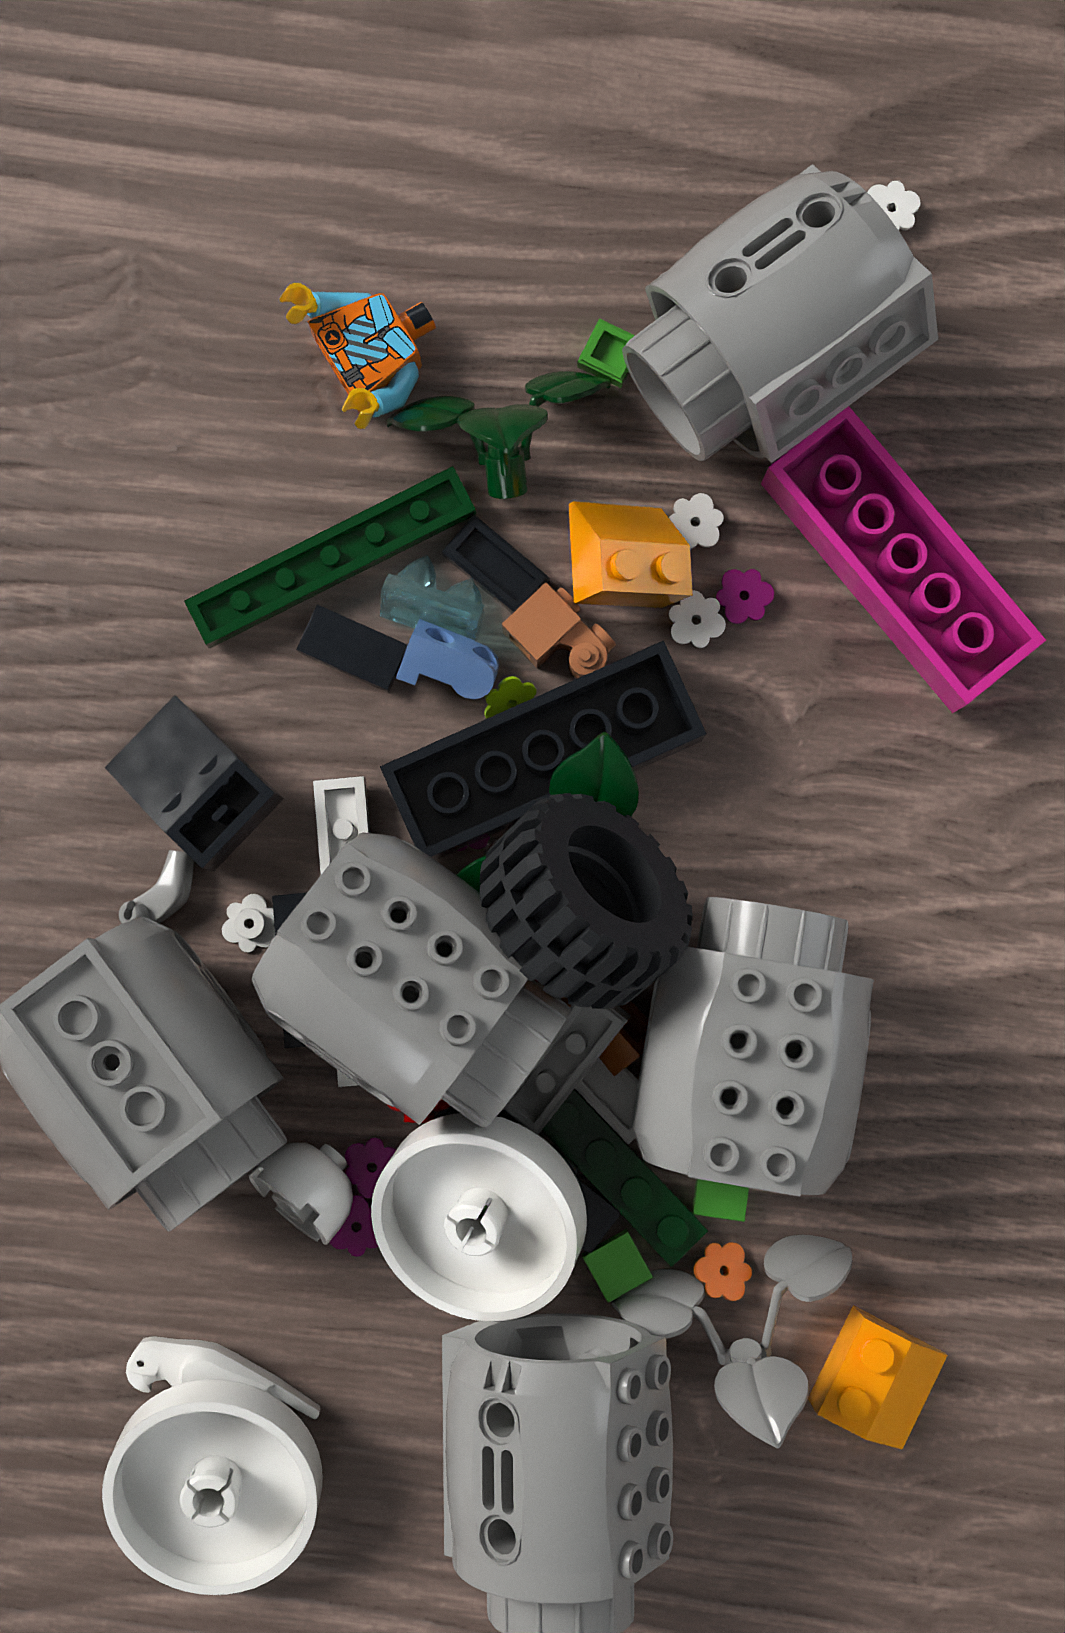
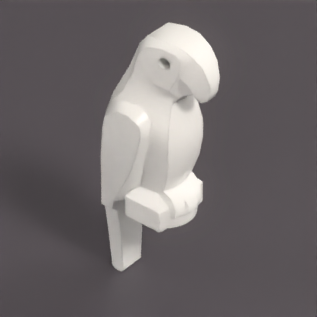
(195, 1360)

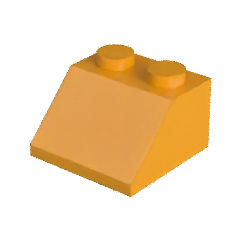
(627, 556)
(876, 1380)

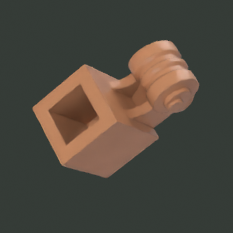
(551, 624)

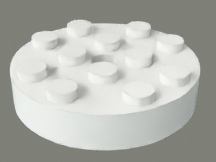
(469, 1265)
(169, 1476)

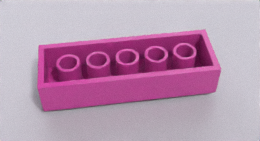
(901, 559)

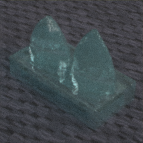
(414, 597)

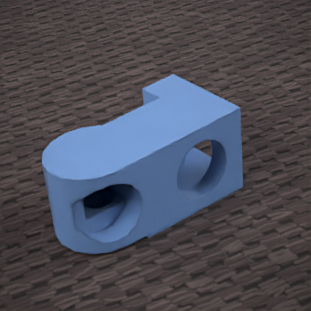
(449, 659)

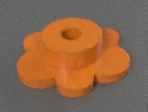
(730, 1259)

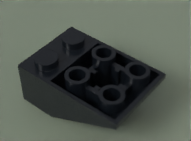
(193, 784)

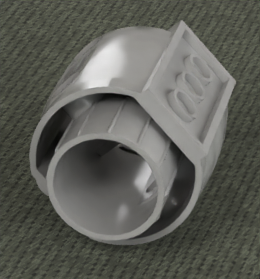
(781, 319)
(406, 984)
(756, 1052)
(141, 1071)
(557, 1467)

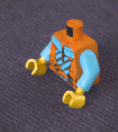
(364, 345)

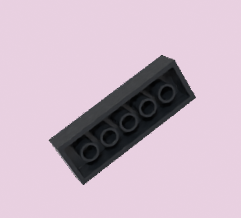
(504, 765)

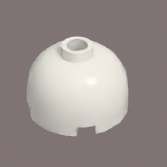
(307, 1187)

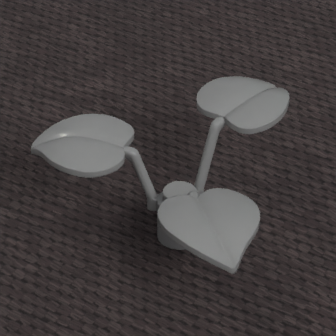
(753, 1386)

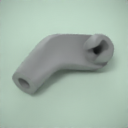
(166, 895)

